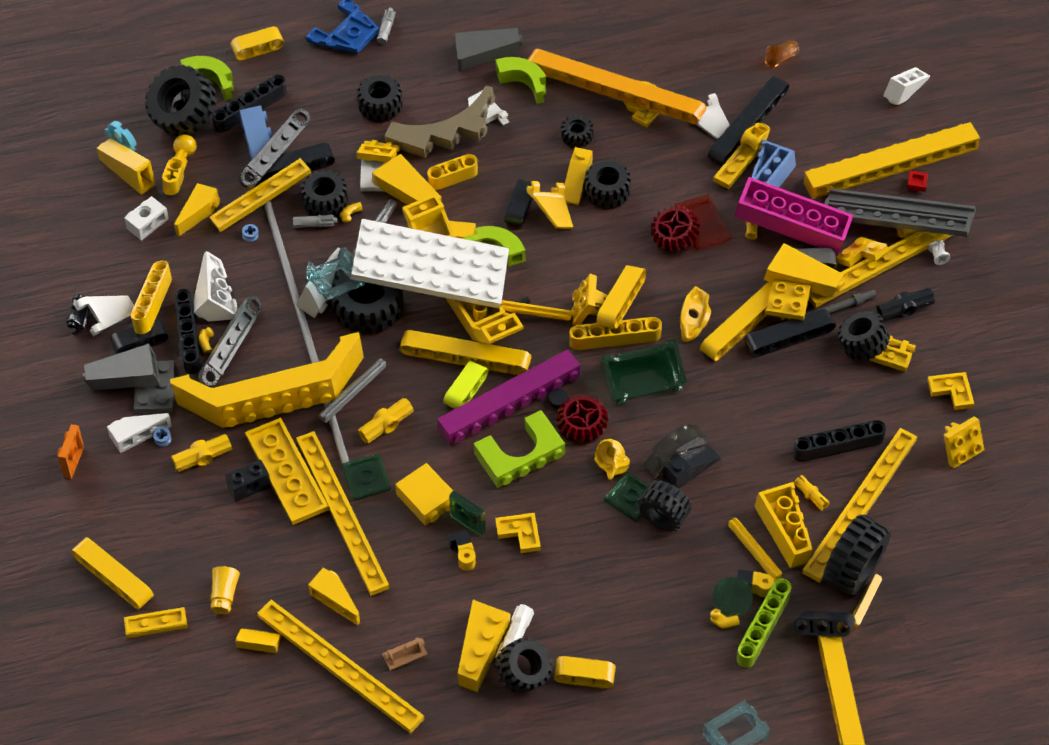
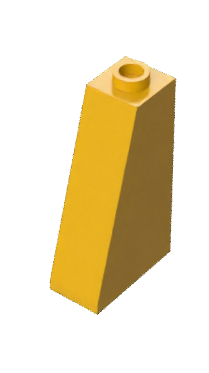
(127, 165)
(402, 181)
(800, 268)

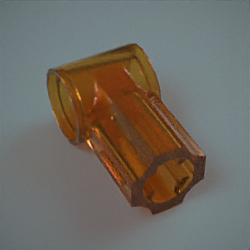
(778, 53)

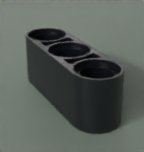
(519, 204)
(129, 339)
(832, 619)

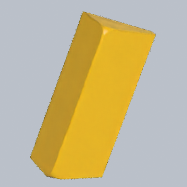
(258, 640)

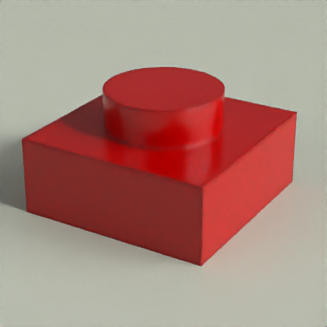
(917, 181)

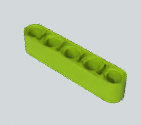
(760, 630)

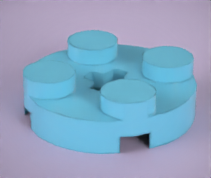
(121, 136)

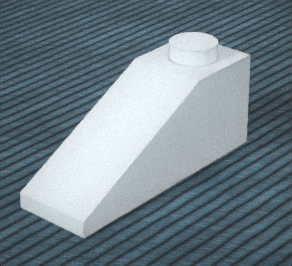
(905, 85)
(136, 429)

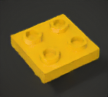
(586, 300)
(788, 300)
(963, 441)

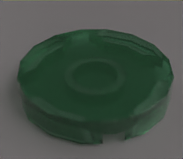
(732, 596)

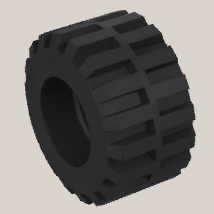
(379, 108)
(321, 183)
(607, 195)
(863, 335)
(664, 506)
(534, 654)

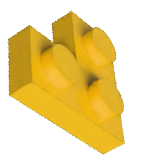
(862, 248)
(955, 385)
(522, 526)

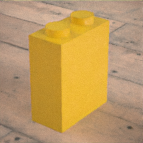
(424, 494)

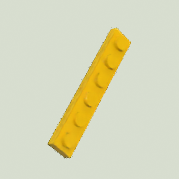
(260, 195)

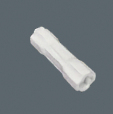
(519, 622)

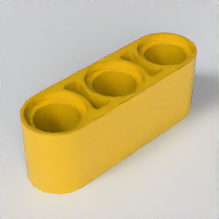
(257, 43)
(453, 171)
(584, 672)

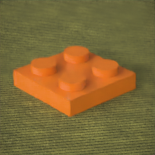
(70, 451)

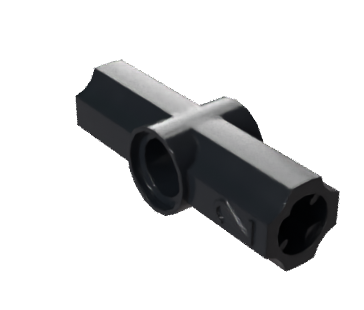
(905, 303)

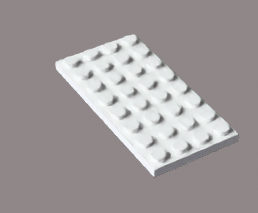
(430, 263)

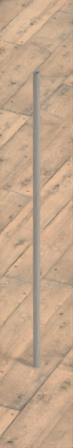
(302, 320)

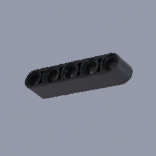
(262, 94)
(314, 157)
(187, 331)
(789, 333)
(847, 443)

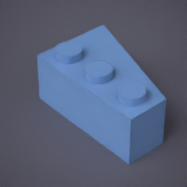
(255, 129)
(774, 164)

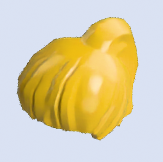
(611, 458)

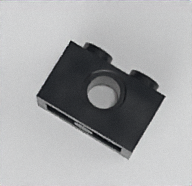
(248, 480)

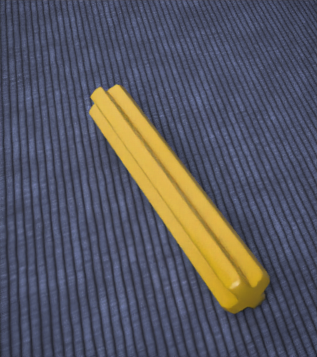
(536, 310)
(755, 549)

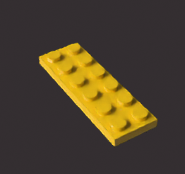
(287, 471)

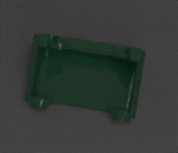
(643, 371)

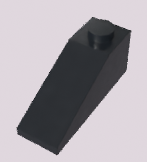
(689, 465)

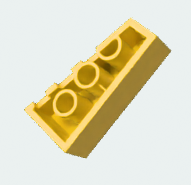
(785, 523)
(483, 637)

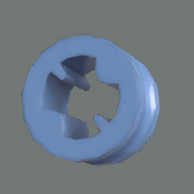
(250, 227)
(158, 434)

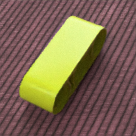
(465, 385)

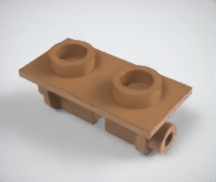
(405, 653)

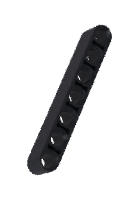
(753, 113)

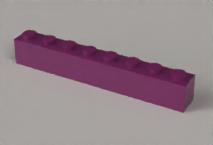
(508, 397)

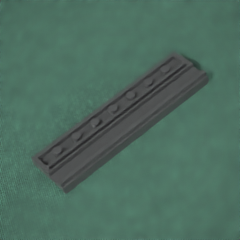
(903, 212)

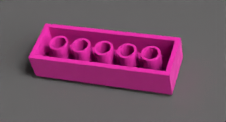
(793, 215)

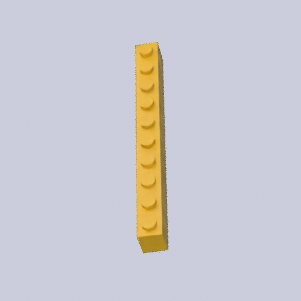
(891, 160)

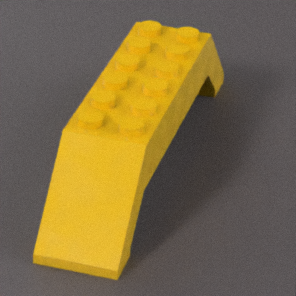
(481, 322)
(273, 392)

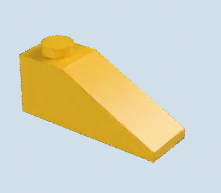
(575, 179)
(197, 208)
(331, 592)

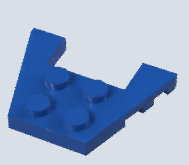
(351, 34)

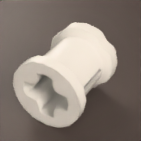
(939, 252)

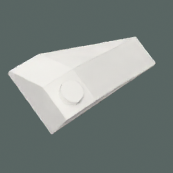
(212, 293)
(310, 299)

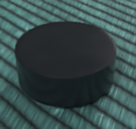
(556, 398)

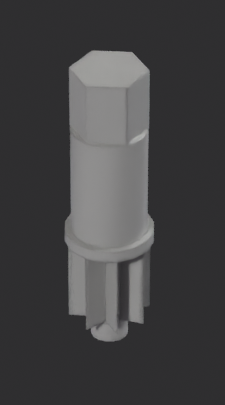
(387, 22)
(314, 221)

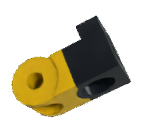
(464, 547)
(759, 582)

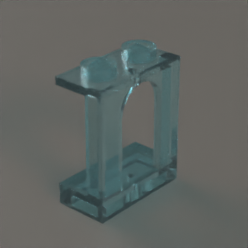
(343, 261)
(760, 730)

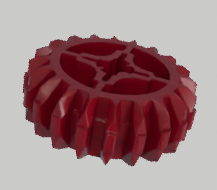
(670, 224)
(585, 414)

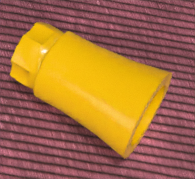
(223, 588)

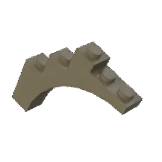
(421, 138)

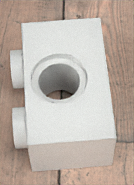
(146, 218)

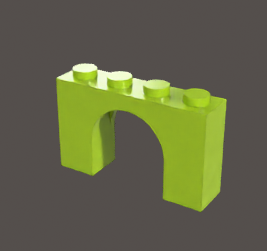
(505, 468)

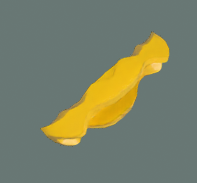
(697, 301)

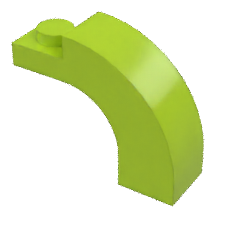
(214, 71)
(524, 71)
(503, 238)

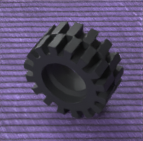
(577, 138)

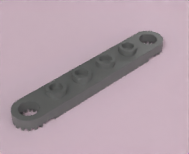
(230, 341)

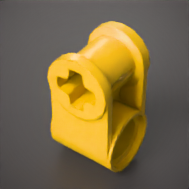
(755, 135)

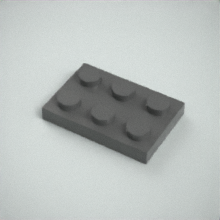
(159, 397)

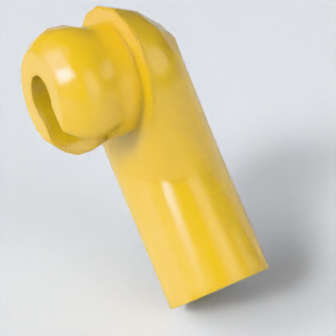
(350, 209)
(203, 339)
(723, 621)

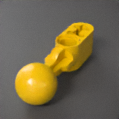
(174, 171)

